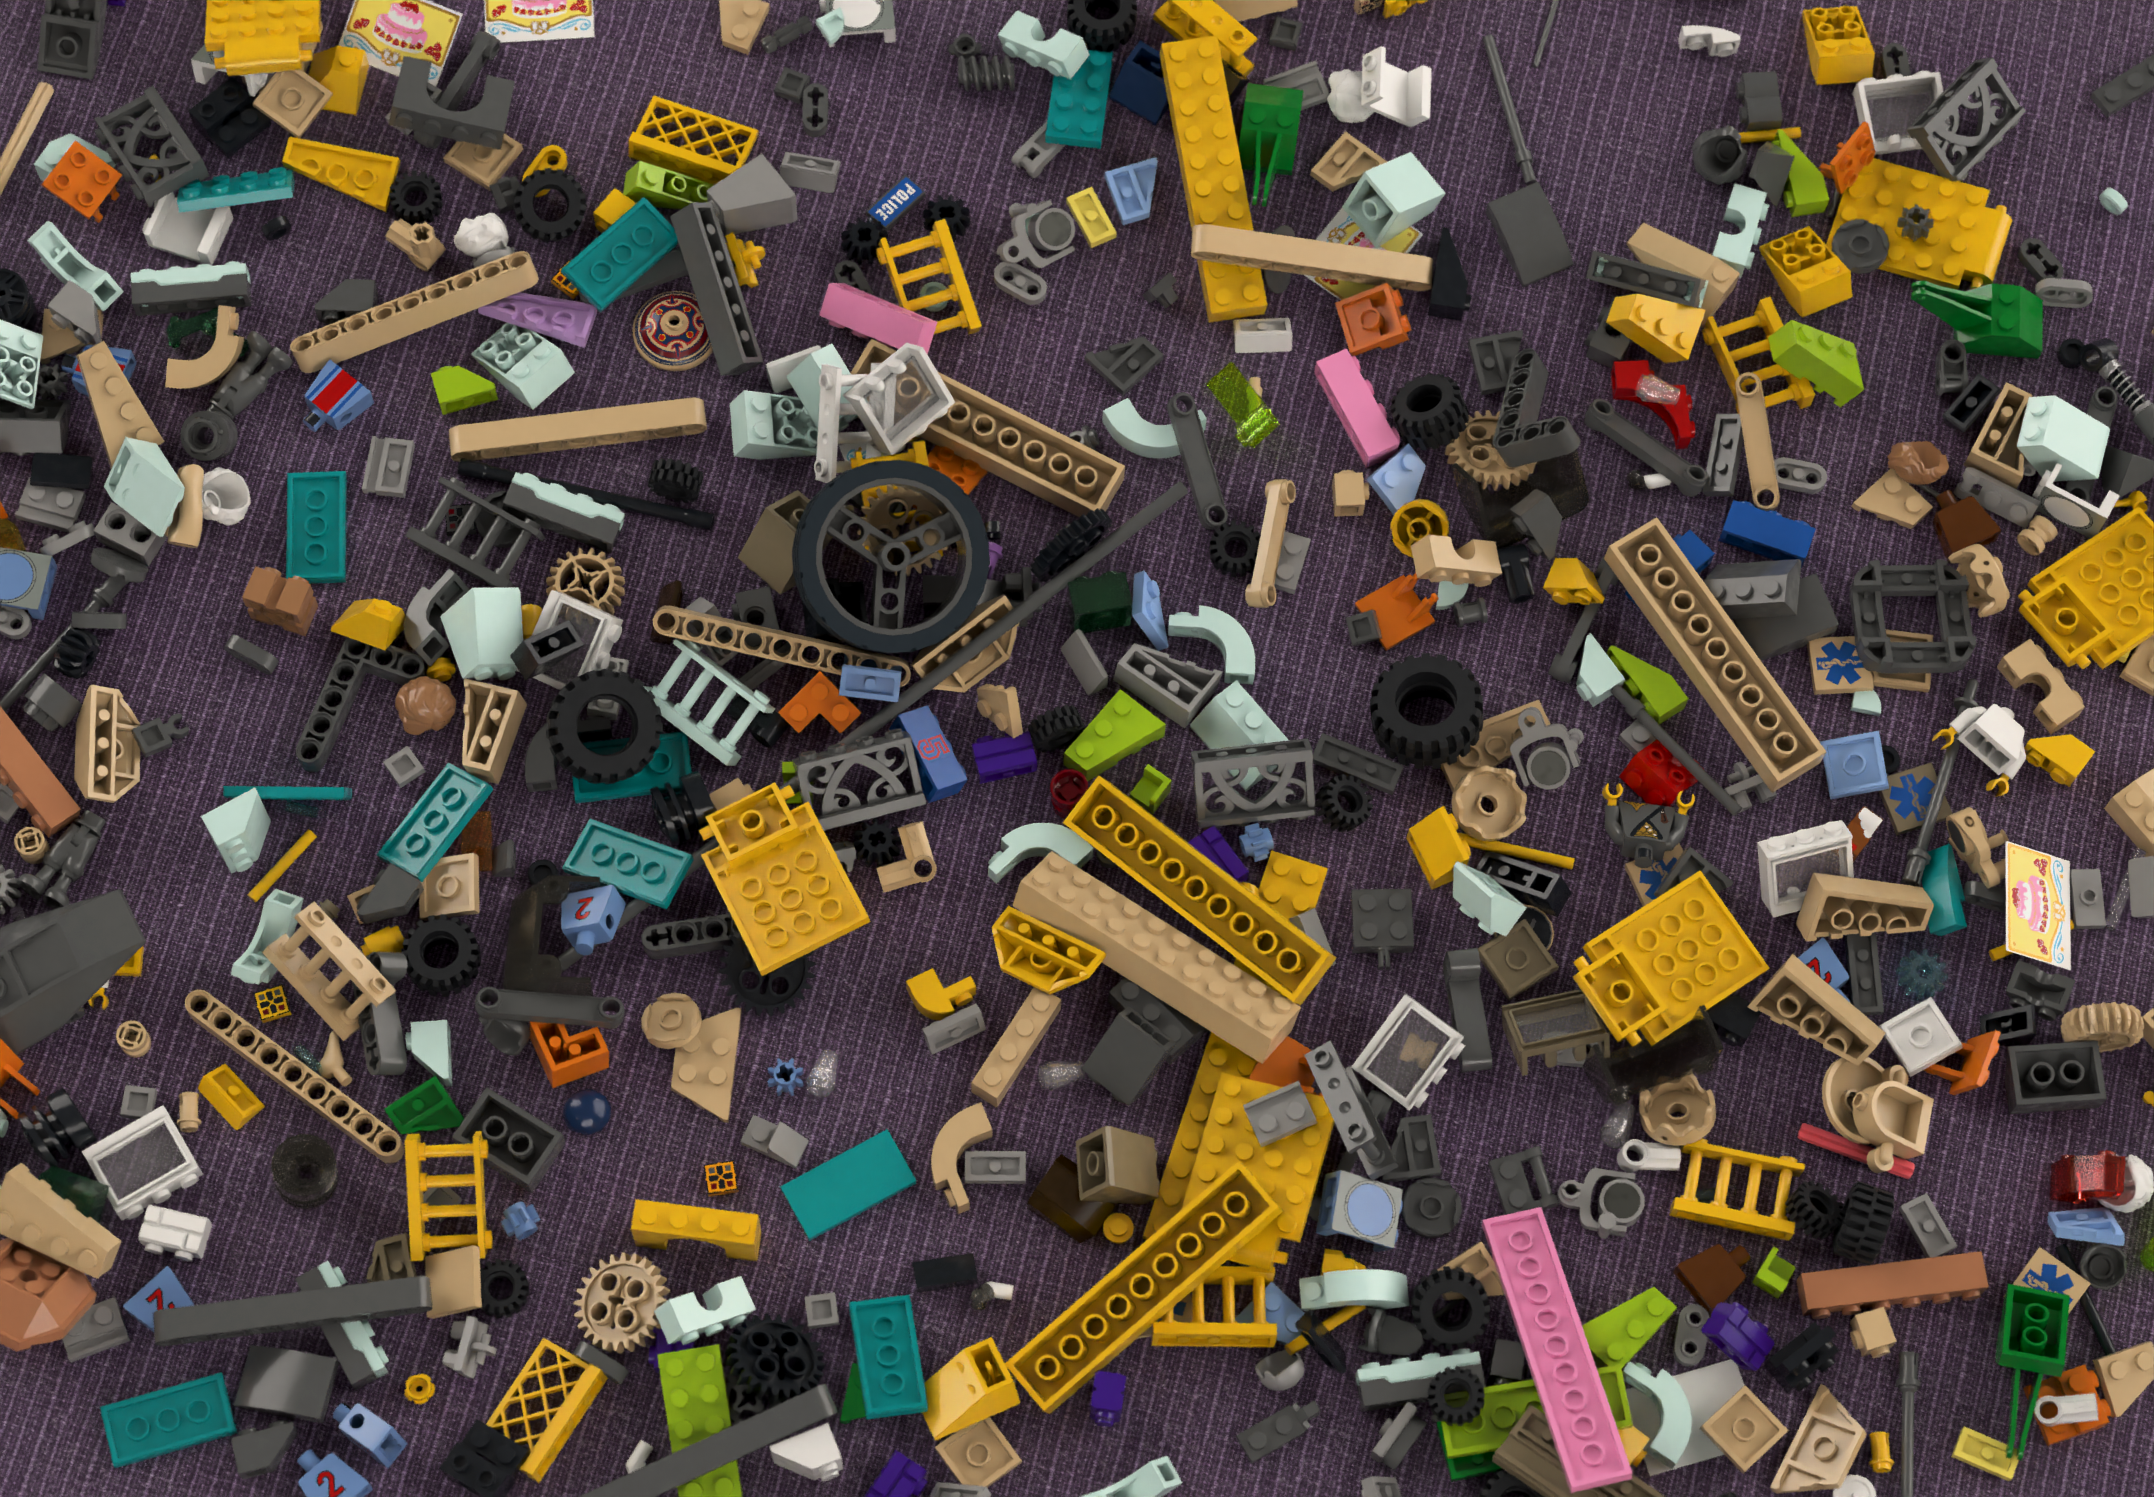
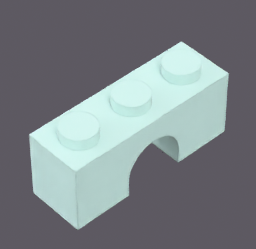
(1059, 55)
(1745, 210)
(685, 1318)

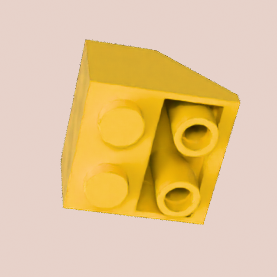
(1438, 846)

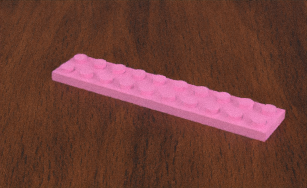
(1557, 1350)

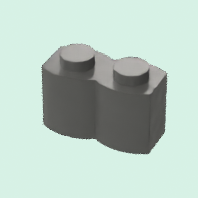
(1759, 100)

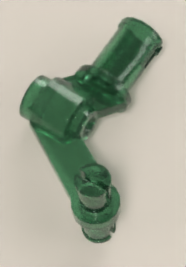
(206, 322)

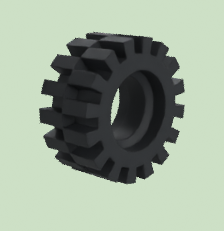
(416, 183)
(675, 480)
(1223, 560)
(1056, 728)
(1354, 795)
(1815, 1209)
(517, 1297)
(1456, 1377)

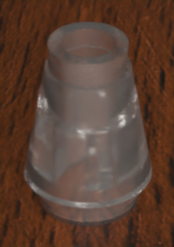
(1656, 390)
(1059, 1073)
(823, 1074)
(1618, 1126)

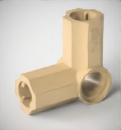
(417, 242)
(916, 848)

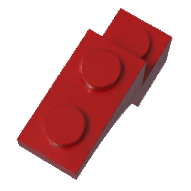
(1624, 383)

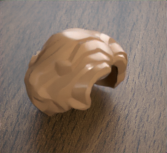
(1918, 462)
(425, 705)

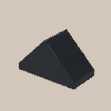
(2015, 1025)

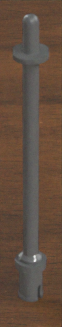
(101, 598)
(1918, 856)
(1908, 1385)

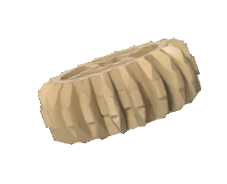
(605, 574)
(2109, 1023)

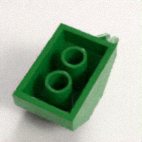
(1269, 133)
(1988, 318)
(2032, 1340)

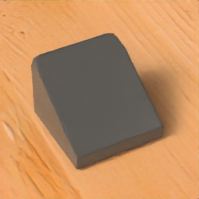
(504, 859)

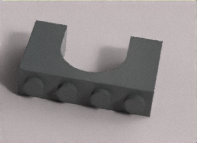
(416, 111)

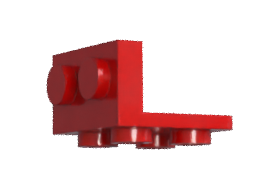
(1657, 775)

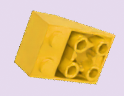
(1838, 45)
(1807, 271)
(969, 1390)

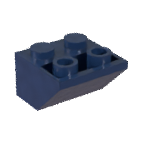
(1142, 84)

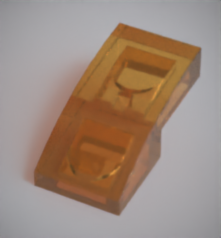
(478, 839)

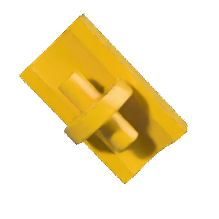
(743, 258)

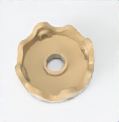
(1984, 579)
(1507, 801)
(1674, 1096)

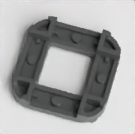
(1911, 580)

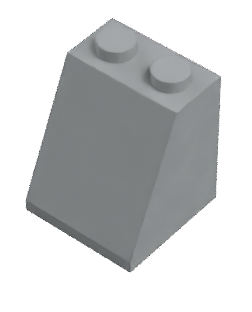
(753, 198)

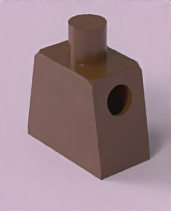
(1962, 524)
(1713, 1275)

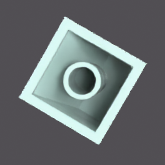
(1392, 198)
(2062, 435)
(485, 631)

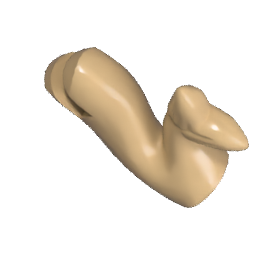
(188, 515)

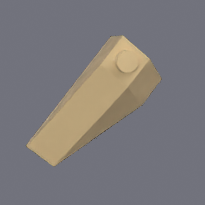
(1672, 254)

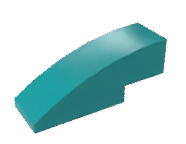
(1945, 890)

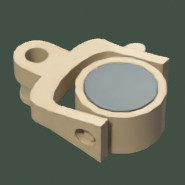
(1974, 847)

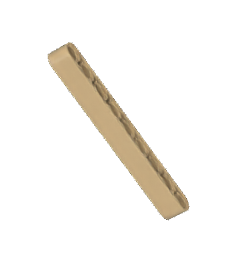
(1311, 257)
(414, 311)
(577, 429)
(769, 637)
(284, 1066)

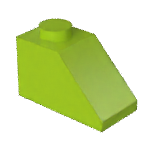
(461, 389)

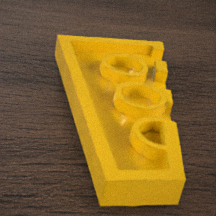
(347, 170)

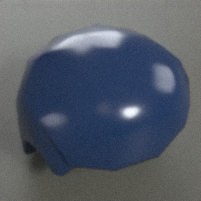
(586, 1112)

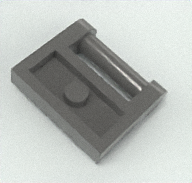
(1513, 1185)

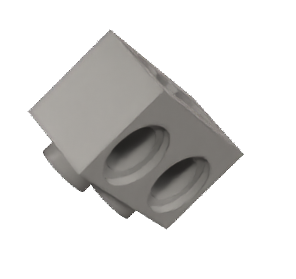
(126, 539)

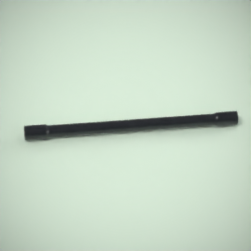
(687, 516)

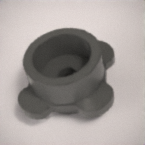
(968, 41)

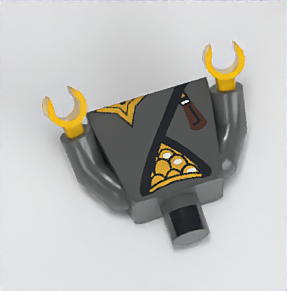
(1644, 829)

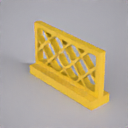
(684, 158)
(566, 1416)

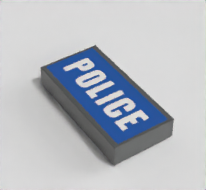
(896, 203)

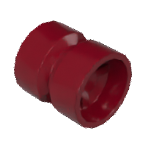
(1066, 791)

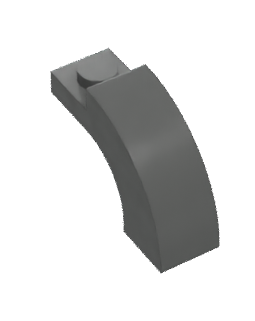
(423, 615)

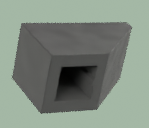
(347, 300)
(1539, 521)
(391, 896)
(262, 1450)

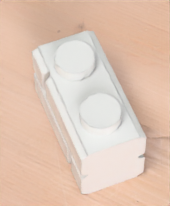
(174, 1232)

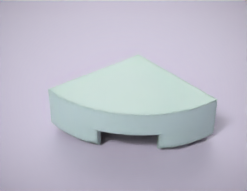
(831, 25)
(1449, 594)
(1866, 702)

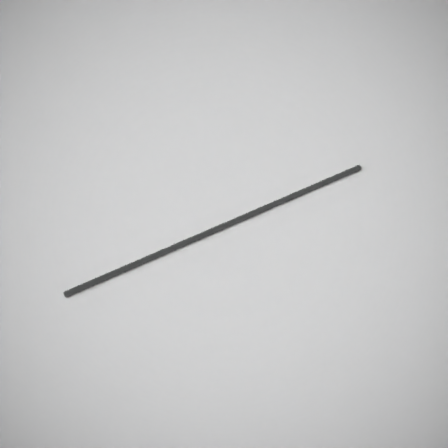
(948, 667)

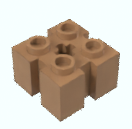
(280, 600)

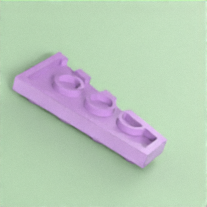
(550, 316)

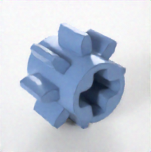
(1256, 842)
(780, 1083)
(520, 1220)

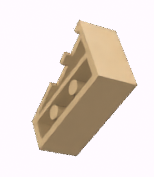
(1996, 445)
(490, 728)

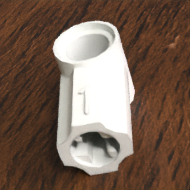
(1652, 1156)
(2070, 1409)

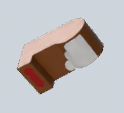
(1862, 829)

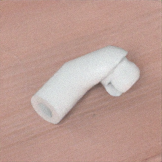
(638, 1457)

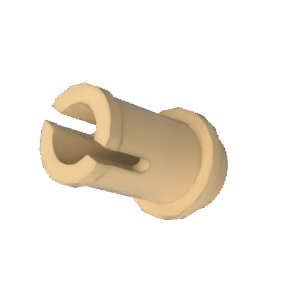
(188, 1112)

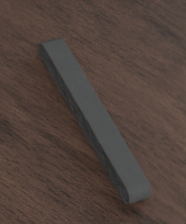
(292, 1311)
(723, 1447)

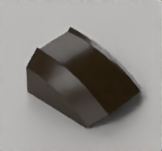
(1059, 1202)

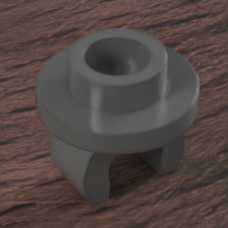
(1087, 437)

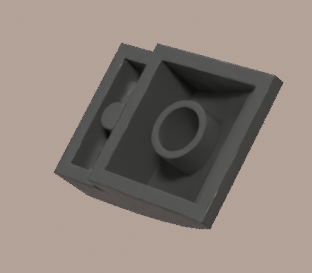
(71, 37)
(1529, 234)
(1787, 633)
(287, 1383)

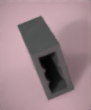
(1128, 1056)

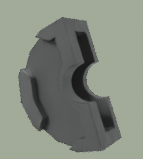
(2043, 990)

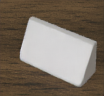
(1262, 335)
(780, 368)

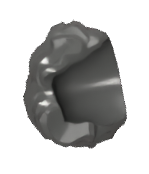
(1719, 155)

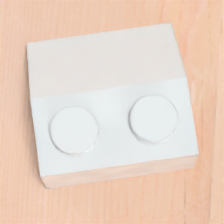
(810, 1454)

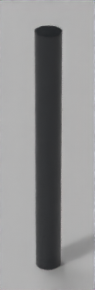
(2088, 1305)

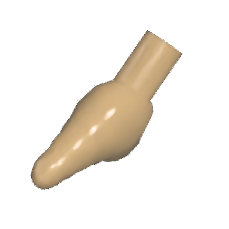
(333, 1062)

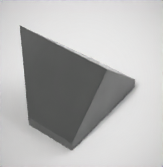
(1771, 170)
(2124, 471)

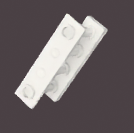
(828, 425)

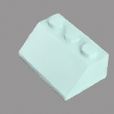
(1233, 721)
(239, 829)

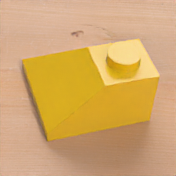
(344, 74)
(371, 622)

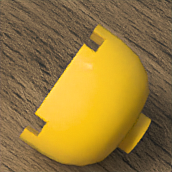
(1416, 521)

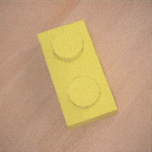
(1091, 217)
(1985, 1454)

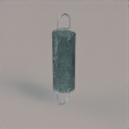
(301, 809)
(306, 1057)
(1708, 1194)

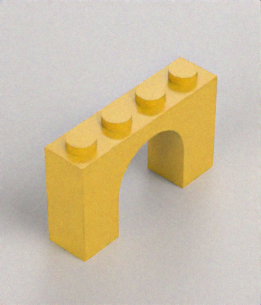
(734, 1231)

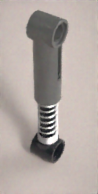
(2110, 369)

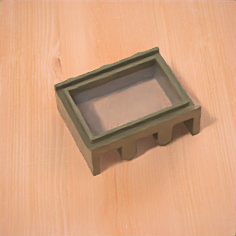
(1553, 1025)

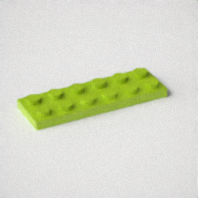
(1508, 1403)
(698, 1409)

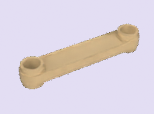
(1757, 441)
(1261, 591)

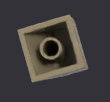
(771, 542)
(1117, 1167)

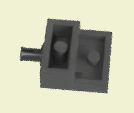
(1382, 923)

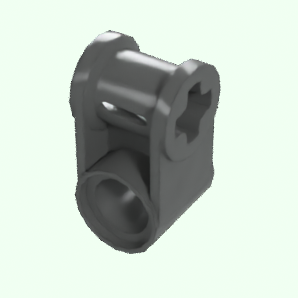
(1951, 374)

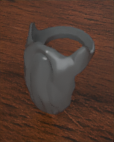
(1390, 1335)

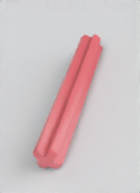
(1850, 1149)

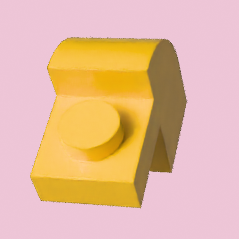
(933, 999)

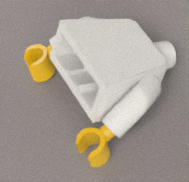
(1993, 738)

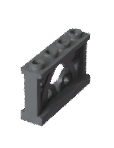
(153, 112)
(1989, 128)
(896, 798)
(1264, 809)

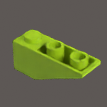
(1805, 184)
(663, 186)
(1649, 685)

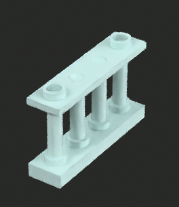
(702, 731)

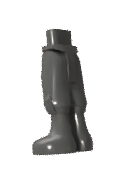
(240, 385)
(68, 854)

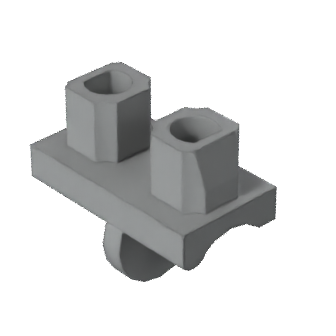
(1746, 784)
(472, 1347)

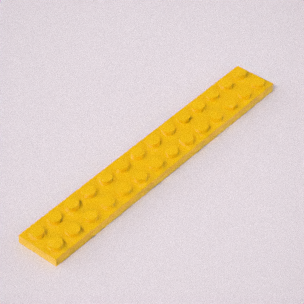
(1290, 889)

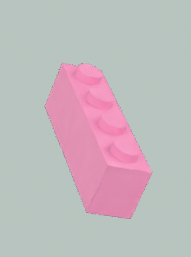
(875, 317)
(1357, 407)

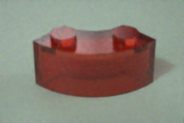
(2087, 1177)

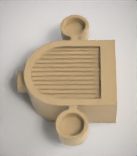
(1892, 1119)

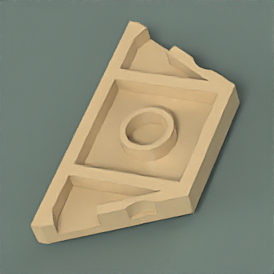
(707, 1064)
(1821, 1448)

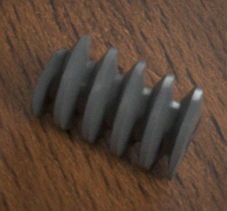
(985, 73)

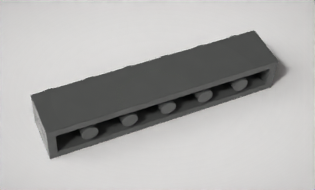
(716, 288)

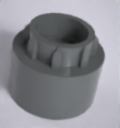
(224, 435)
(50, 704)

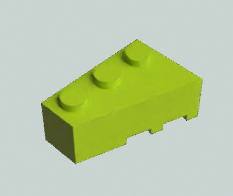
(1820, 358)
(1113, 735)
(1627, 1328)

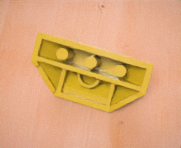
(1042, 953)

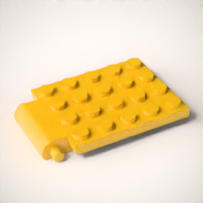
(261, 34)
(1964, 236)
(2097, 595)
(780, 877)
(1667, 963)
(1283, 1168)

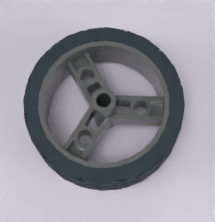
(957, 524)

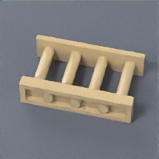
(313, 985)

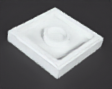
(1920, 1036)

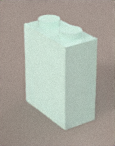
(806, 382)

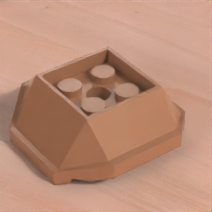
(38, 1296)

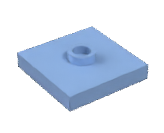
(1854, 765)

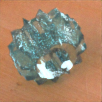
(1931, 968)

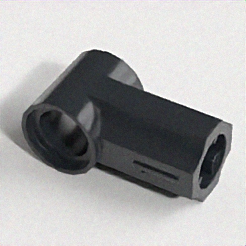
(1515, 572)
(765, 727)

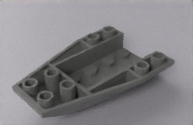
(59, 963)

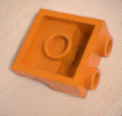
(1373, 319)
(2071, 1382)

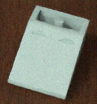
(524, 363)
(19, 364)
(771, 426)
(145, 484)

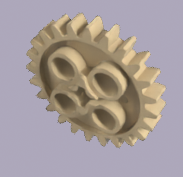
(1479, 457)
(881, 517)
(599, 1297)

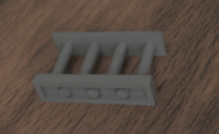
(451, 549)
(1351, 1110)

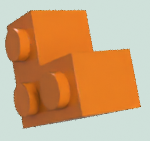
(818, 697)
(566, 1056)

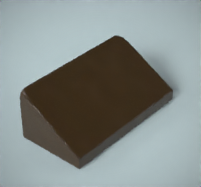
(670, 596)

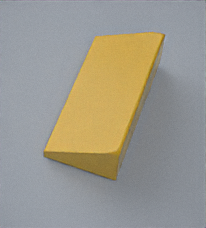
(230, 1096)

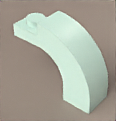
(70, 265)
(1139, 435)
(1225, 634)
(1038, 840)
(275, 921)
(1354, 1287)
(1672, 1409)
(1151, 1480)

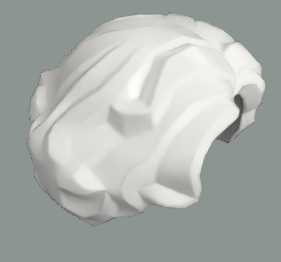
(1346, 96)
(481, 235)
(224, 496)
(2137, 1187)

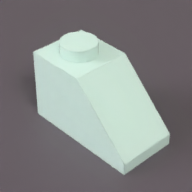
(1596, 673)
(432, 1047)

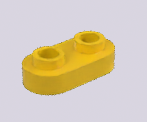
(542, 161)

